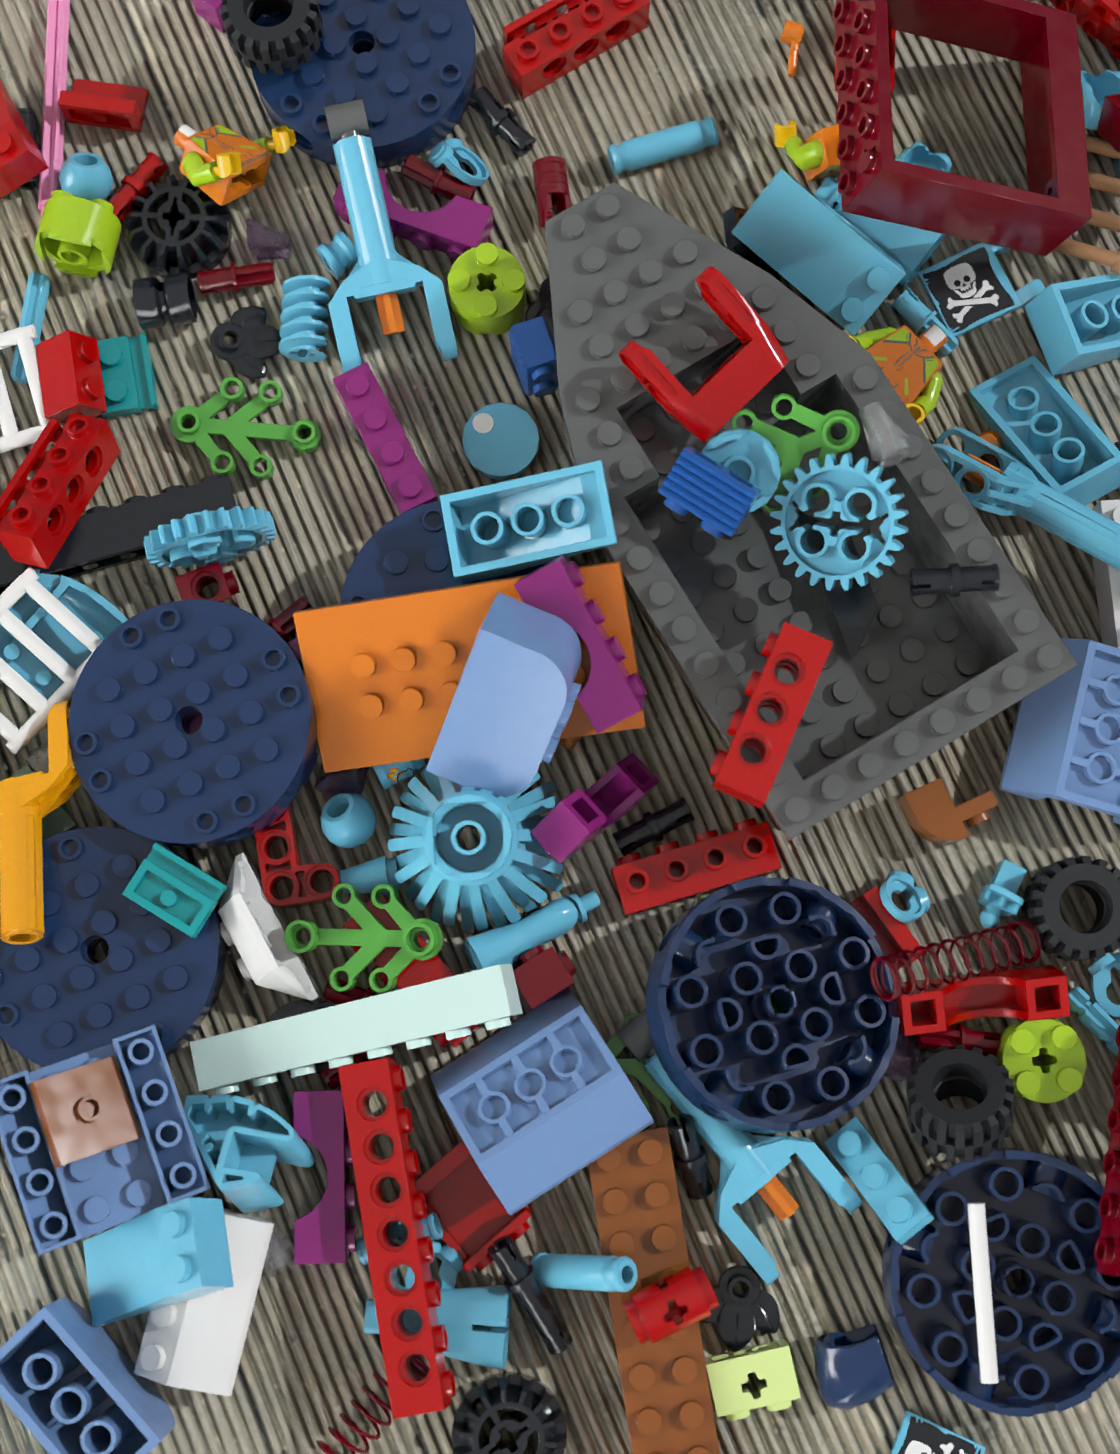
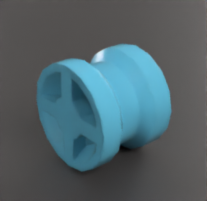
(338, 255)

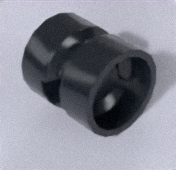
(164, 301)

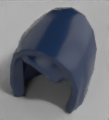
(851, 1367)

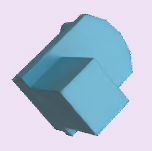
(1000, 895)

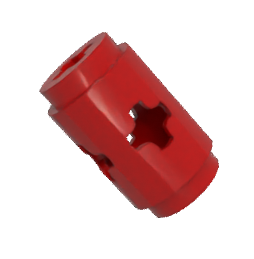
(691, 1298)

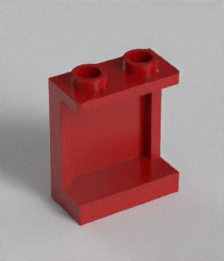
(468, 1207)

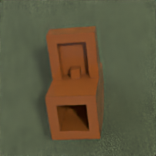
(936, 817)

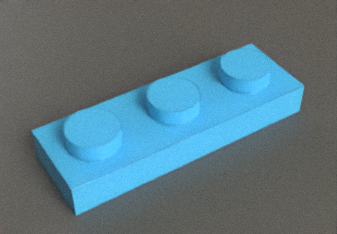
(879, 1181)

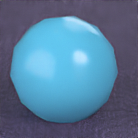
(86, 176)
(348, 820)

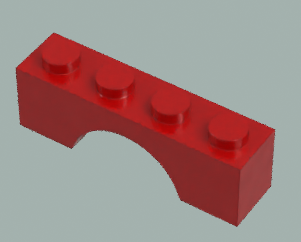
(1014, 993)

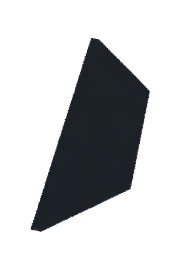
(852, 608)

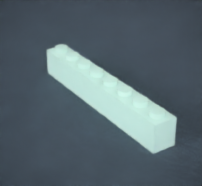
(355, 1028)

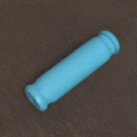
(663, 145)
(585, 1272)

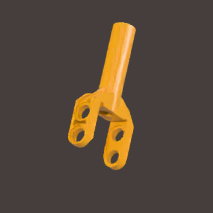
(22, 807)

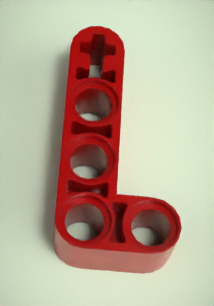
(290, 865)

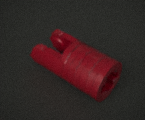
(550, 186)

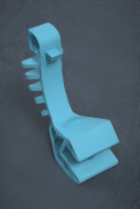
(241, 1145)

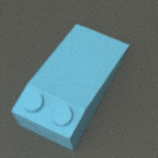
(818, 251)
(1078, 322)
(1048, 431)
(528, 521)
(158, 1260)

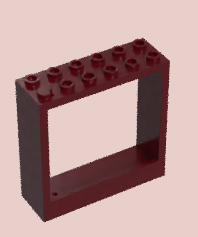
(947, 202)

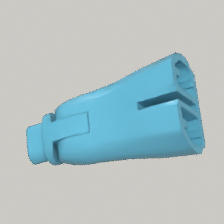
(904, 243)
(512, 941)
(474, 1321)

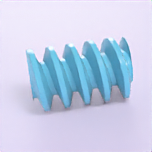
(301, 317)

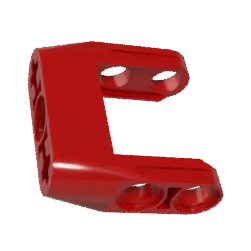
(728, 386)

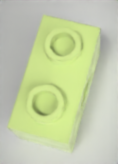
(730, 1369)

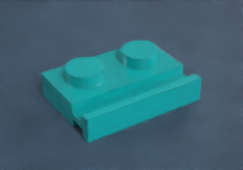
(127, 375)
(174, 890)

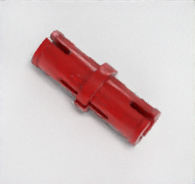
(135, 184)

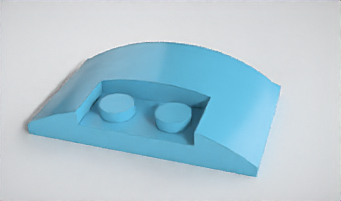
(83, 602)

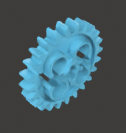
(842, 484)
(209, 537)

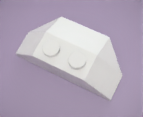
(259, 935)

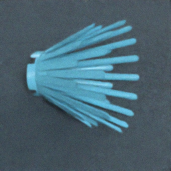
(498, 863)

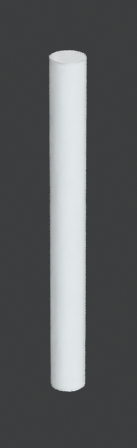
(982, 1293)

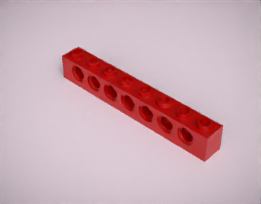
(407, 1391)

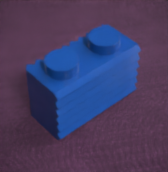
(534, 356)
(708, 492)

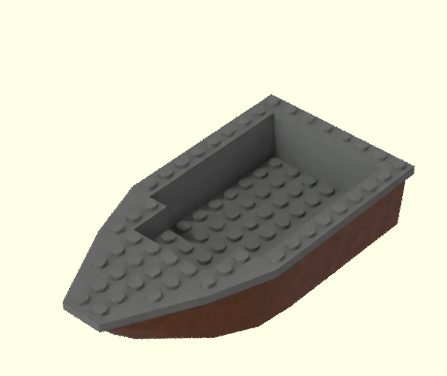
(926, 661)

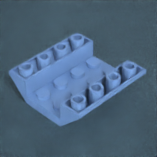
(1070, 734)
(540, 1101)
(116, 1183)

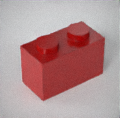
(70, 376)

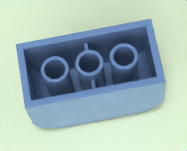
(509, 700)
(79, 1387)

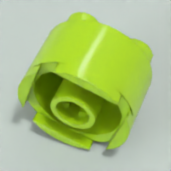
(78, 234)
(470, 286)
(1062, 1054)

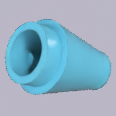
(370, 874)

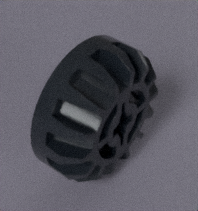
(188, 246)
(513, 1391)

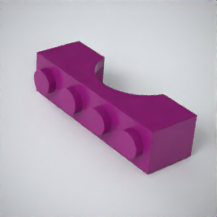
(450, 229)
(384, 438)
(610, 690)
(591, 812)
(326, 1231)

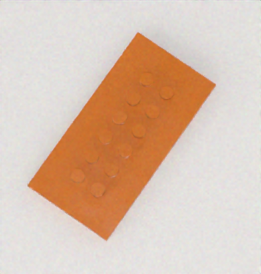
(393, 664)

